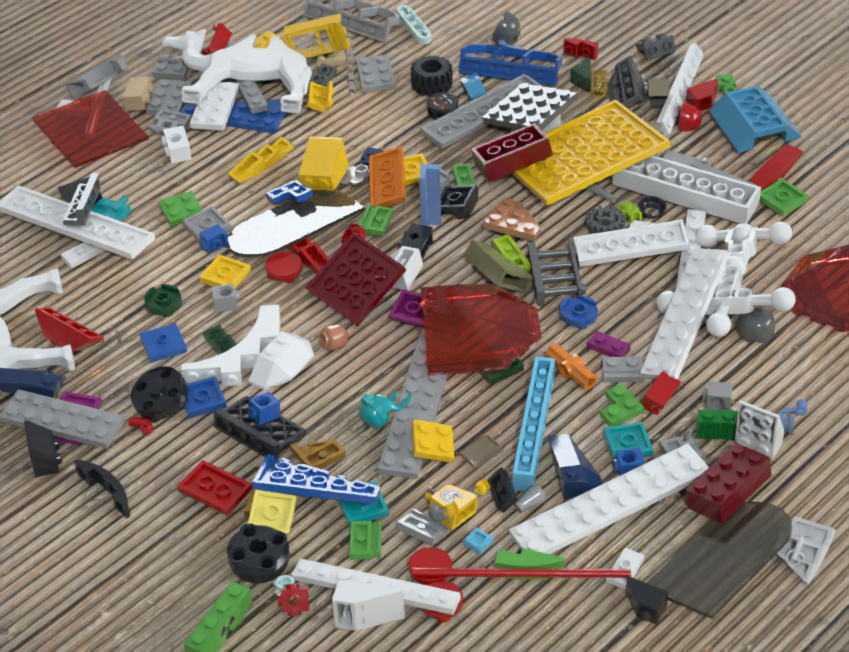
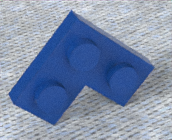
(293, 190)

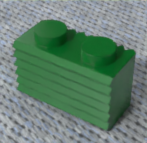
(716, 424)

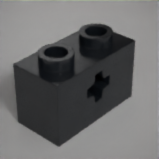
(418, 237)

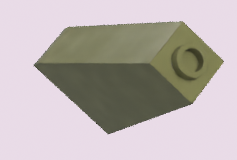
(498, 267)

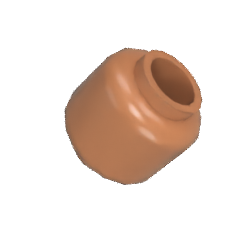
(333, 337)

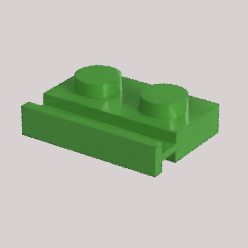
(376, 220)
(365, 540)

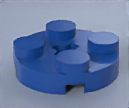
(582, 319)

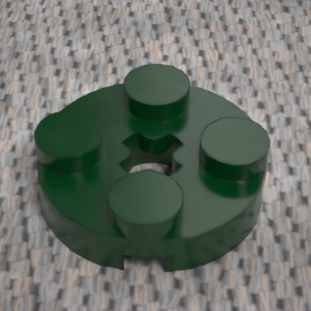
(165, 307)

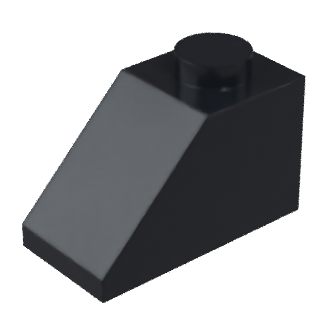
(646, 599)

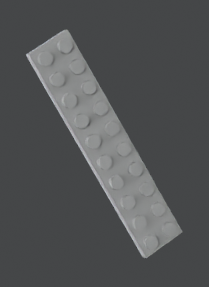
(426, 397)

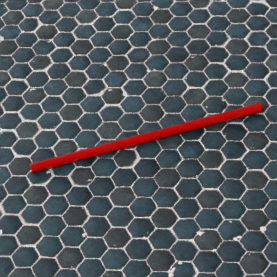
(507, 572)

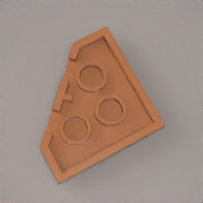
(513, 219)

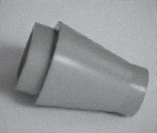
(531, 498)

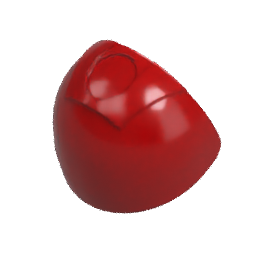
(689, 118)

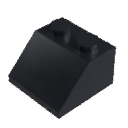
(42, 449)

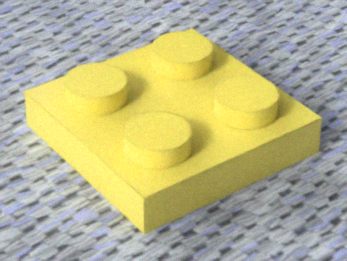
(273, 510)

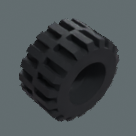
(431, 75)

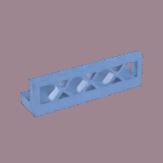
(430, 194)

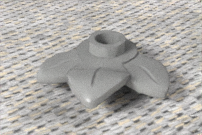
(355, 175)

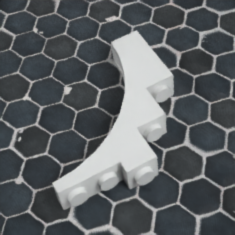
(229, 365)

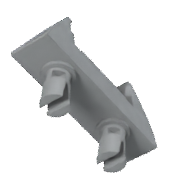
(96, 76)

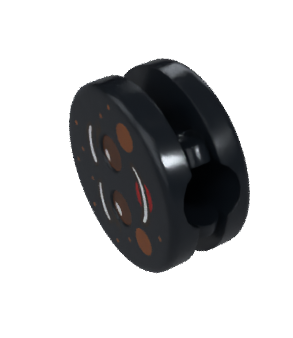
(441, 104)

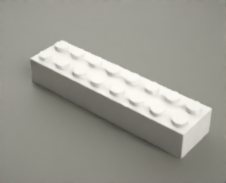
(691, 188)

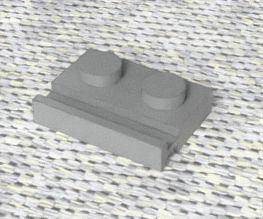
(622, 369)
(422, 527)

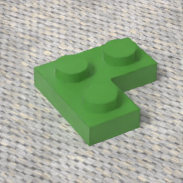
(624, 406)

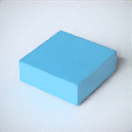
(478, 540)

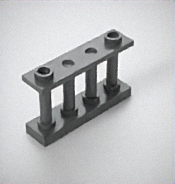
(540, 279)

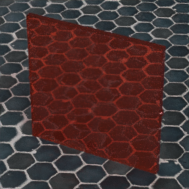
(90, 128)

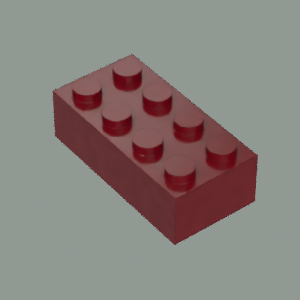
(512, 152)
(728, 483)

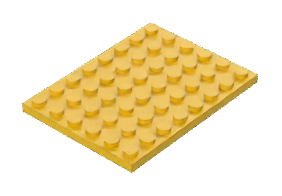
(590, 151)

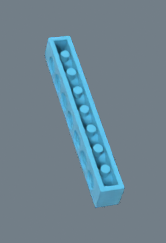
(533, 424)

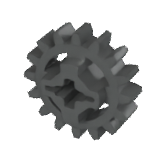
(605, 219)

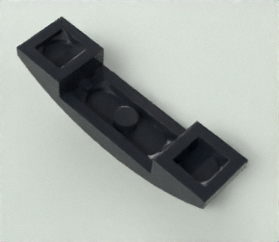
(94, 473)

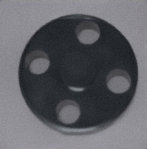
(159, 393)
(258, 549)

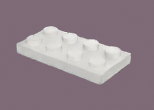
(215, 107)

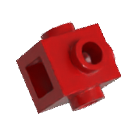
(299, 593)

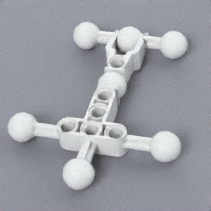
(729, 296)

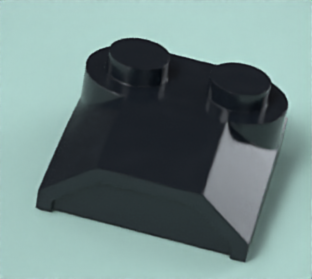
(459, 200)

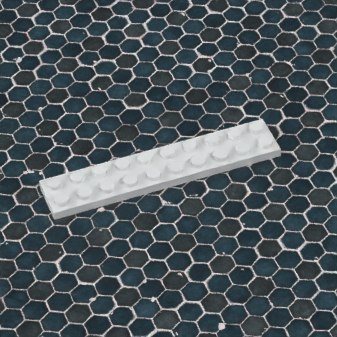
(97, 231)
(610, 501)

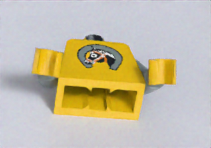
(454, 504)

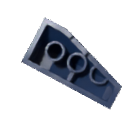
(30, 380)
(572, 467)

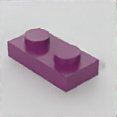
(608, 345)

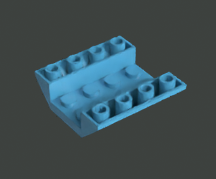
(750, 115)

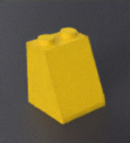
(323, 163)

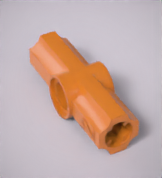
(571, 367)

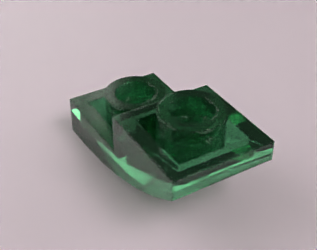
(219, 339)

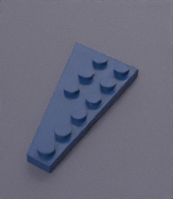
(242, 117)
(311, 481)

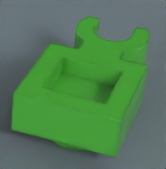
(726, 83)

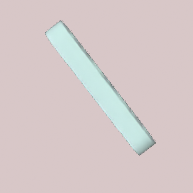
(412, 26)

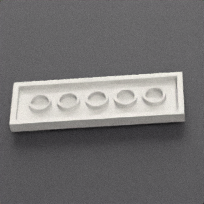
(631, 243)

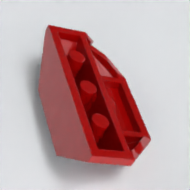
(65, 331)

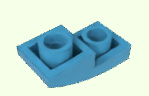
(473, 86)

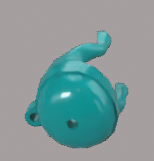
(376, 407)

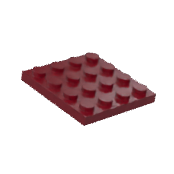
(355, 279)

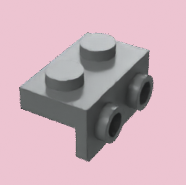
(657, 46)

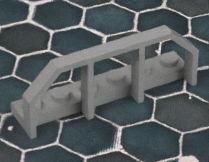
(353, 22)

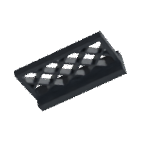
(251, 435)

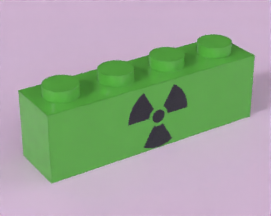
(220, 620)

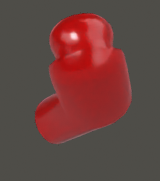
(143, 423)

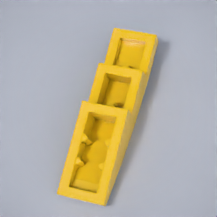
(258, 162)

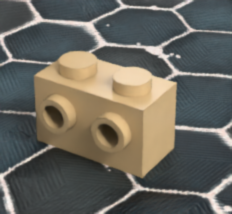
(137, 93)

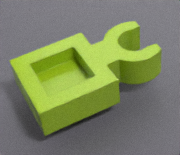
(630, 210)

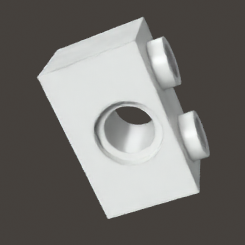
(176, 144)

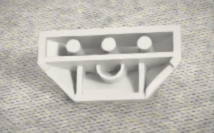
(281, 361)

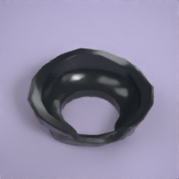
(652, 202)

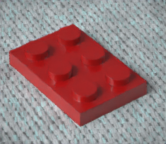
(215, 487)

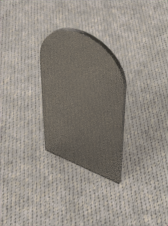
(291, 223)
(724, 558)

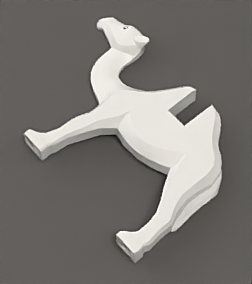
(243, 62)
(30, 357)

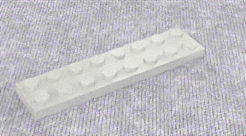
(685, 313)

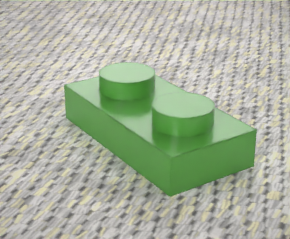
(463, 174)

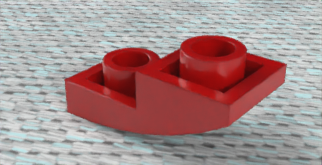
(577, 47)

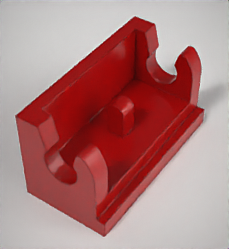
(219, 40)
(660, 392)

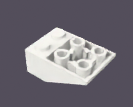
(759, 429)
(366, 604)

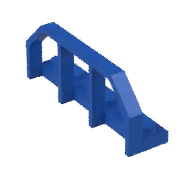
(509, 69)

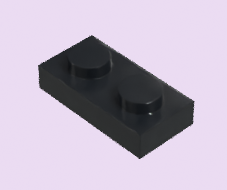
(502, 490)

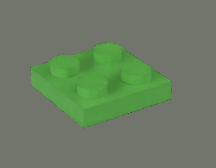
(783, 197)
(179, 207)

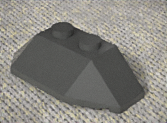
(626, 84)

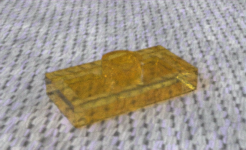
(599, 82)

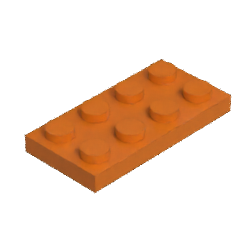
(387, 178)

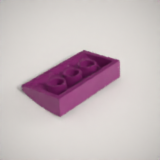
(408, 308)

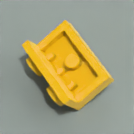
(320, 97)

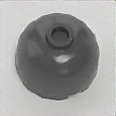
(507, 29)
(756, 325)

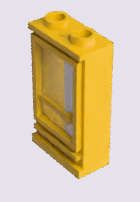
(317, 36)

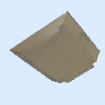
(480, 451)

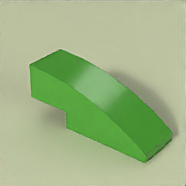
(528, 560)

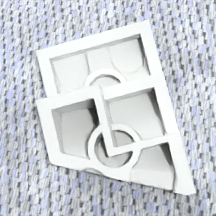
(806, 547)

